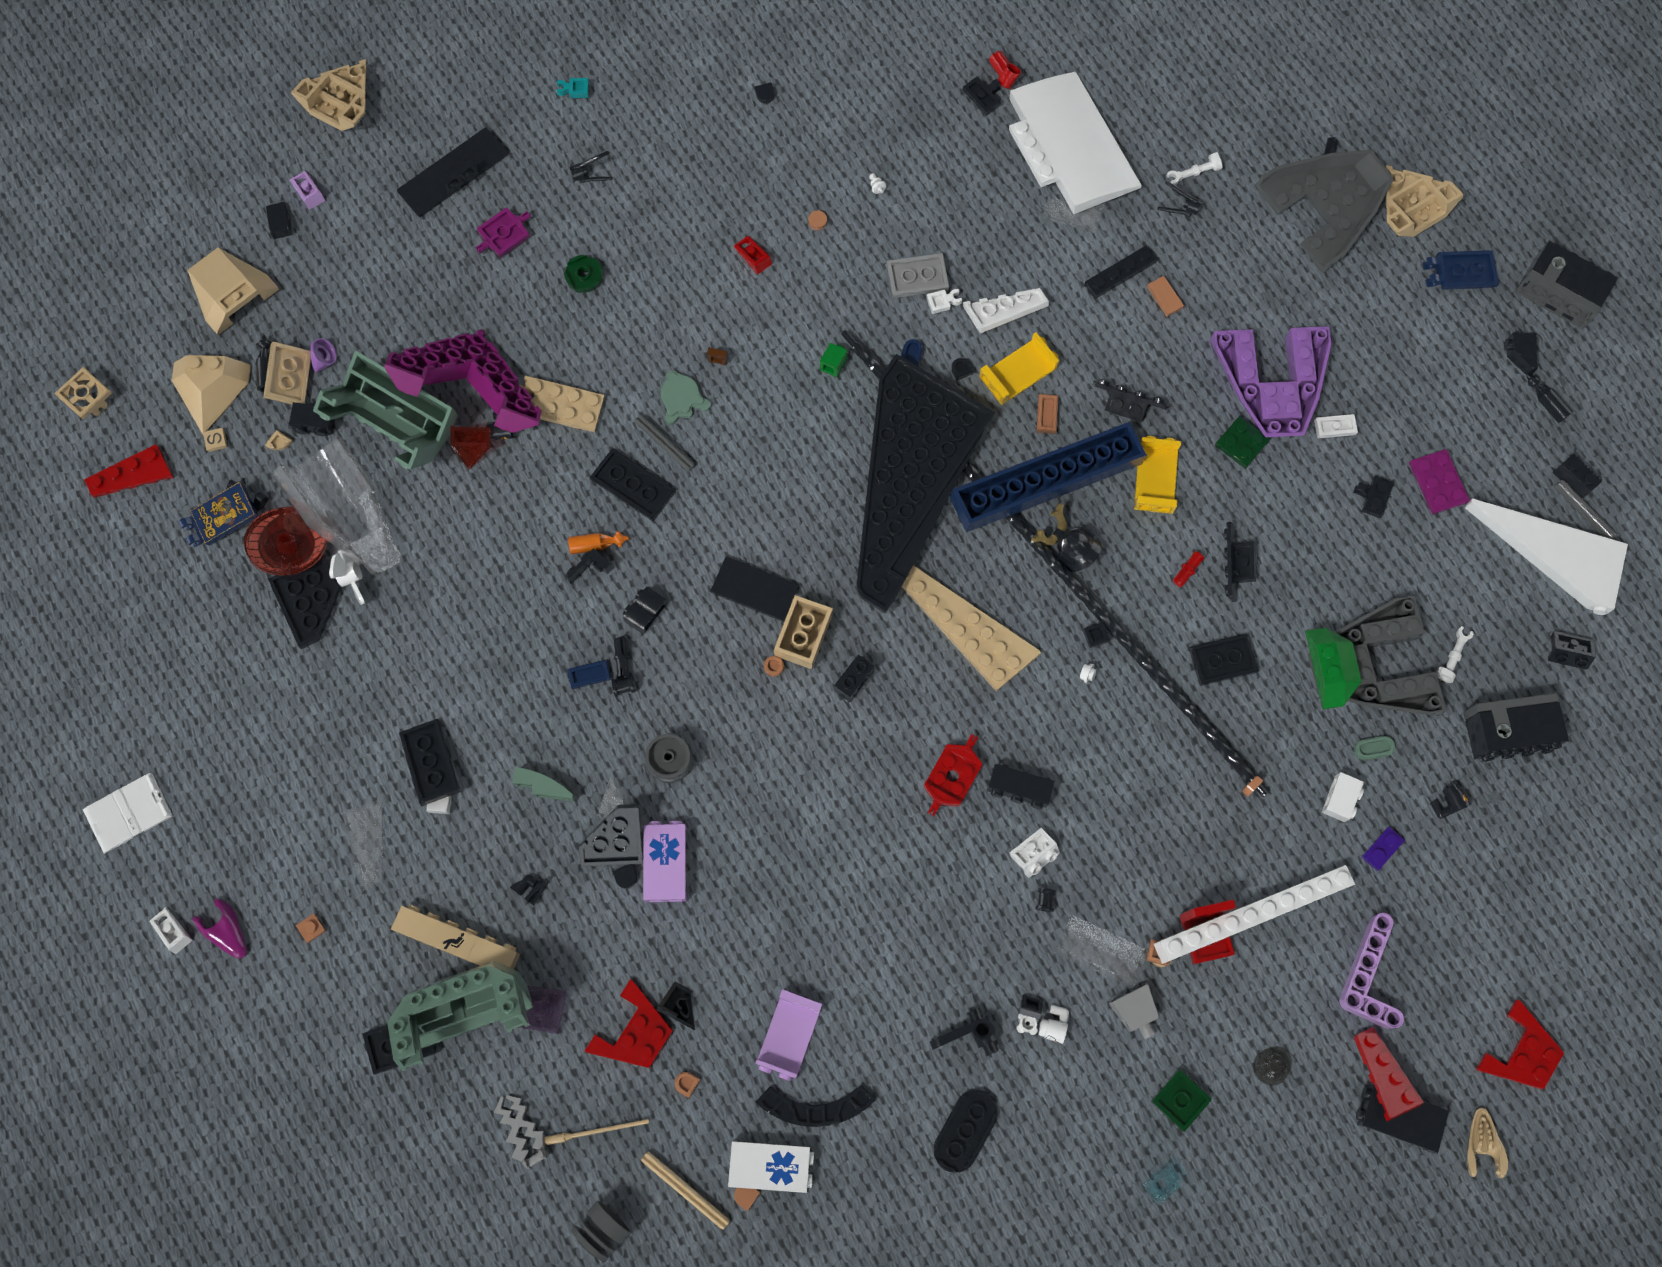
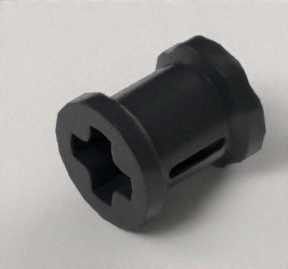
(623, 685)
(1045, 900)

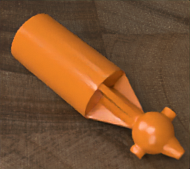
(598, 541)

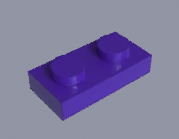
(1382, 848)

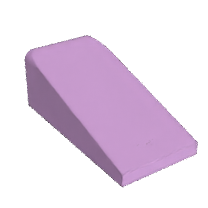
(307, 190)

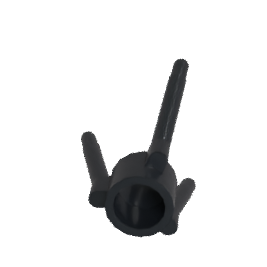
(579, 170)
(1192, 204)

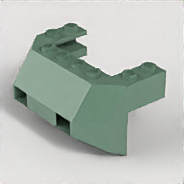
(371, 396)
(456, 1007)

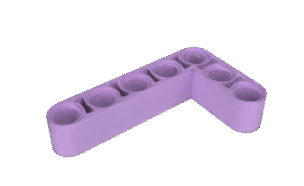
(1367, 973)

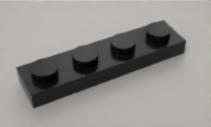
(1120, 272)

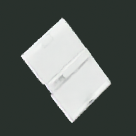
(127, 812)

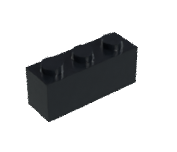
(1020, 786)

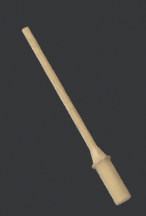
(563, 1137)

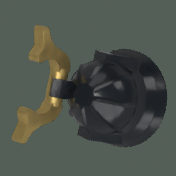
(1075, 546)

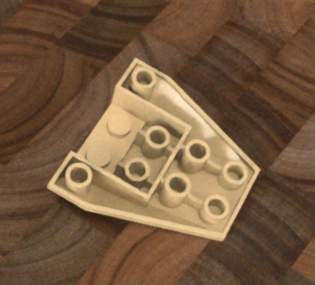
(226, 285)

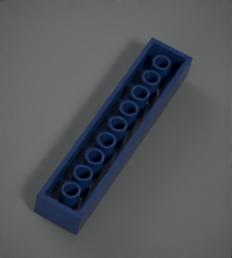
(1047, 477)

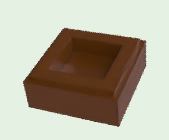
(717, 356)

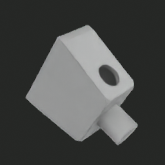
(1137, 1011)

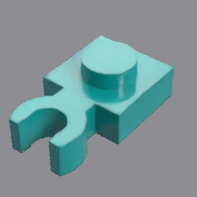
(576, 88)

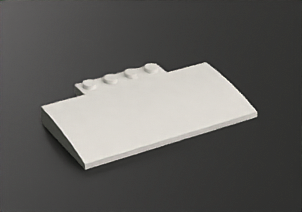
(1069, 142)

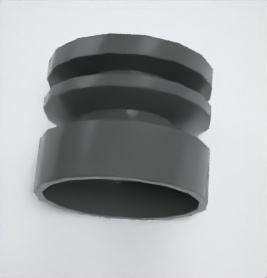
(599, 1233)

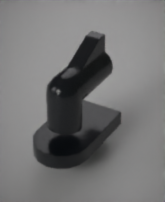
(529, 880)

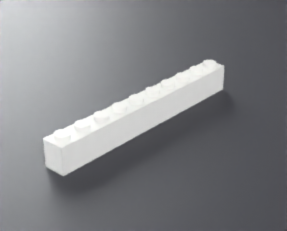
(1253, 914)

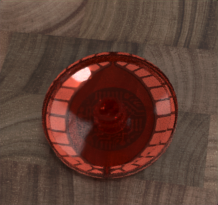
(282, 543)

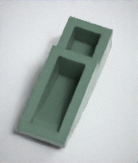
(541, 785)

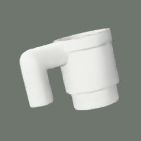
(1054, 1029)

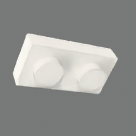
(1335, 426)

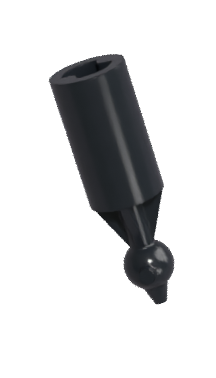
(262, 363)
(1549, 399)

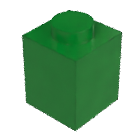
(833, 359)

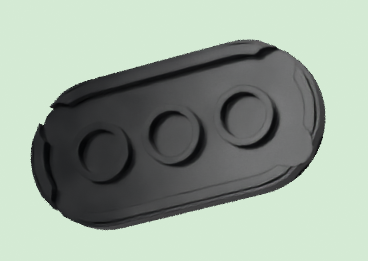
(965, 1131)

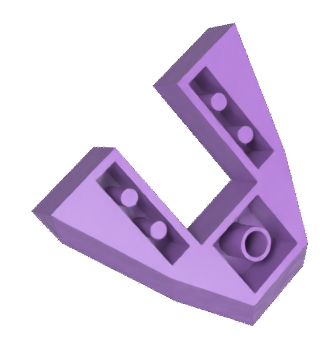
(1276, 406)

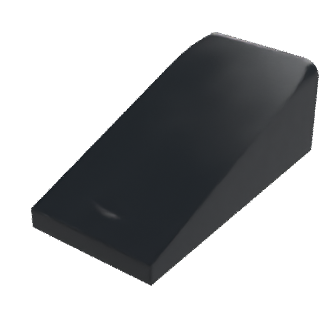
(278, 220)

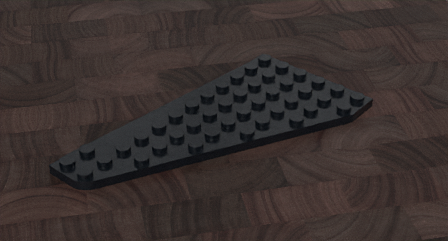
(917, 456)

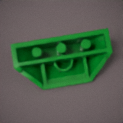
(1333, 666)

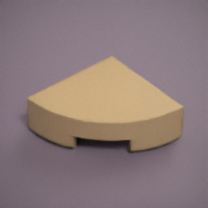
(278, 441)

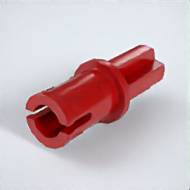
(1188, 569)

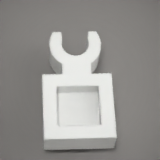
(940, 301)

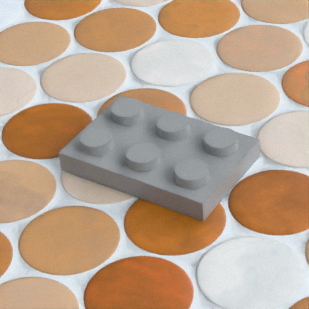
(917, 275)

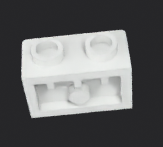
(1035, 852)

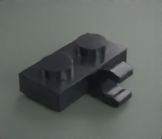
(983, 95)
(1375, 496)

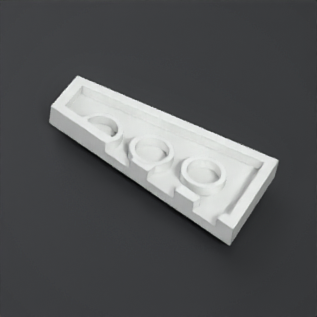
(996, 312)

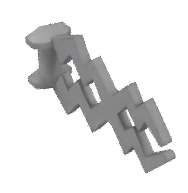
(516, 1123)

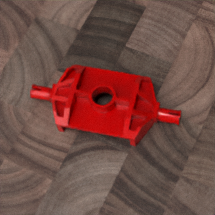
(957, 759)

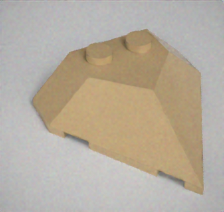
(335, 96)
(1418, 201)
(209, 385)

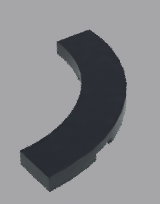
(815, 1115)

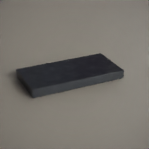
(632, 484)
(754, 588)
(429, 762)

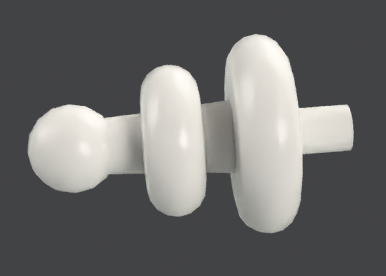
(877, 184)

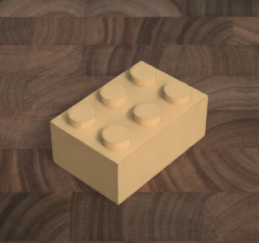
(803, 632)

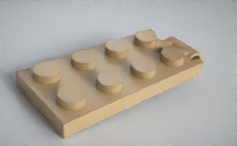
(565, 403)

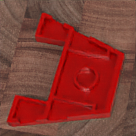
(642, 1036)
(1533, 1056)

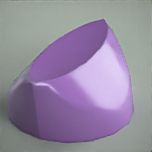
(322, 354)

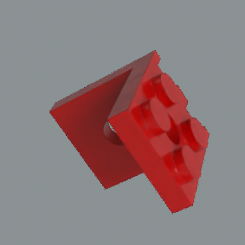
(1200, 915)

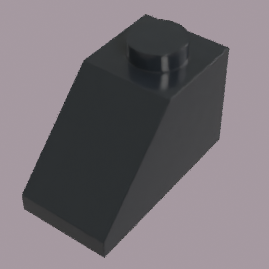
(1522, 351)

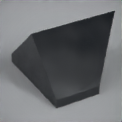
(678, 1005)

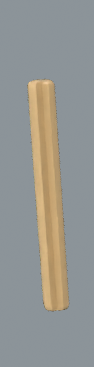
(685, 1190)

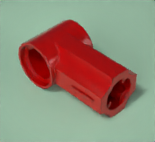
(1006, 71)

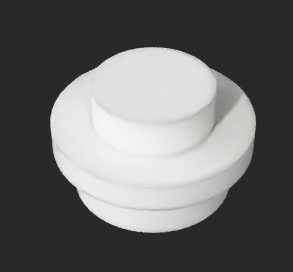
(1088, 673)

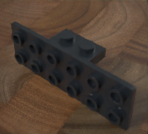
(452, 172)

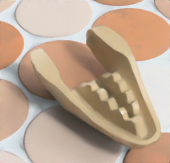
(1485, 1140)

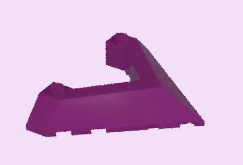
(471, 359)

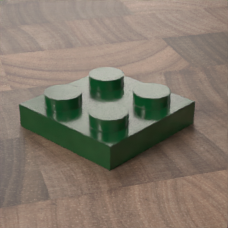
(1242, 442)
(1181, 1100)

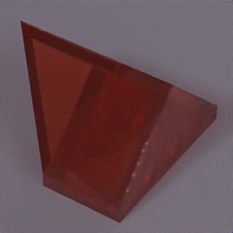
(469, 443)

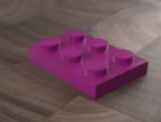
(1439, 481)

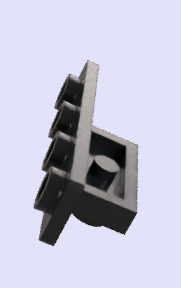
(1127, 403)
(1240, 562)

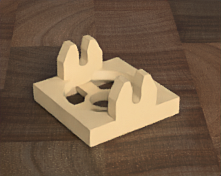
(76, 383)

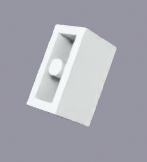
(1343, 797)

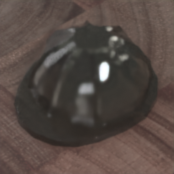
(1272, 1065)

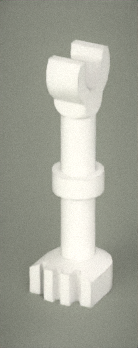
(1214, 163)
(1446, 674)

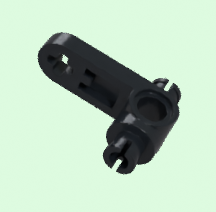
(982, 1041)

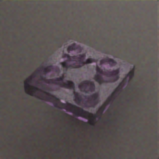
(540, 1009)

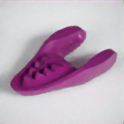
(225, 933)

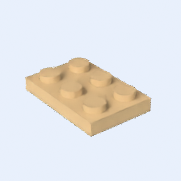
(287, 374)

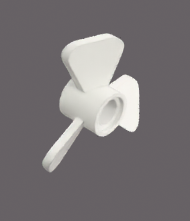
(346, 572)

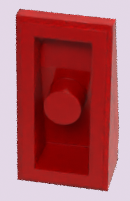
(753, 255)

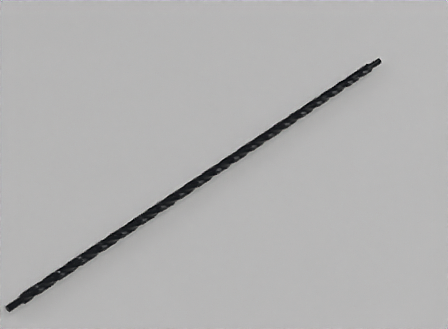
(1095, 608)

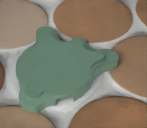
(680, 396)

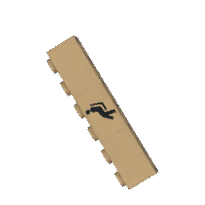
(451, 939)

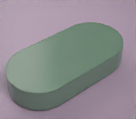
(1374, 748)

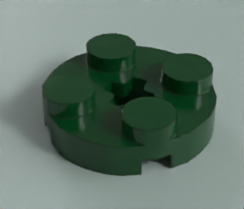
(586, 283)

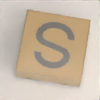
(215, 439)

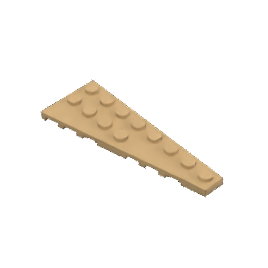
(982, 640)

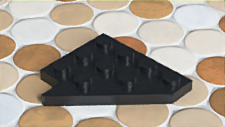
(307, 600)

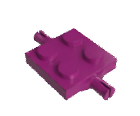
(503, 232)

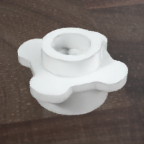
(1022, 1027)

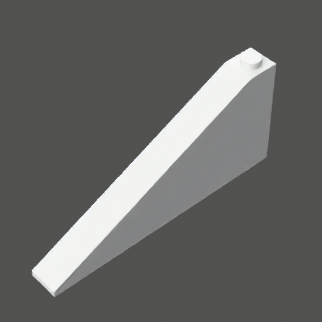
(1576, 560)

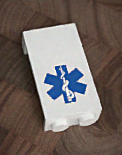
(770, 1167)

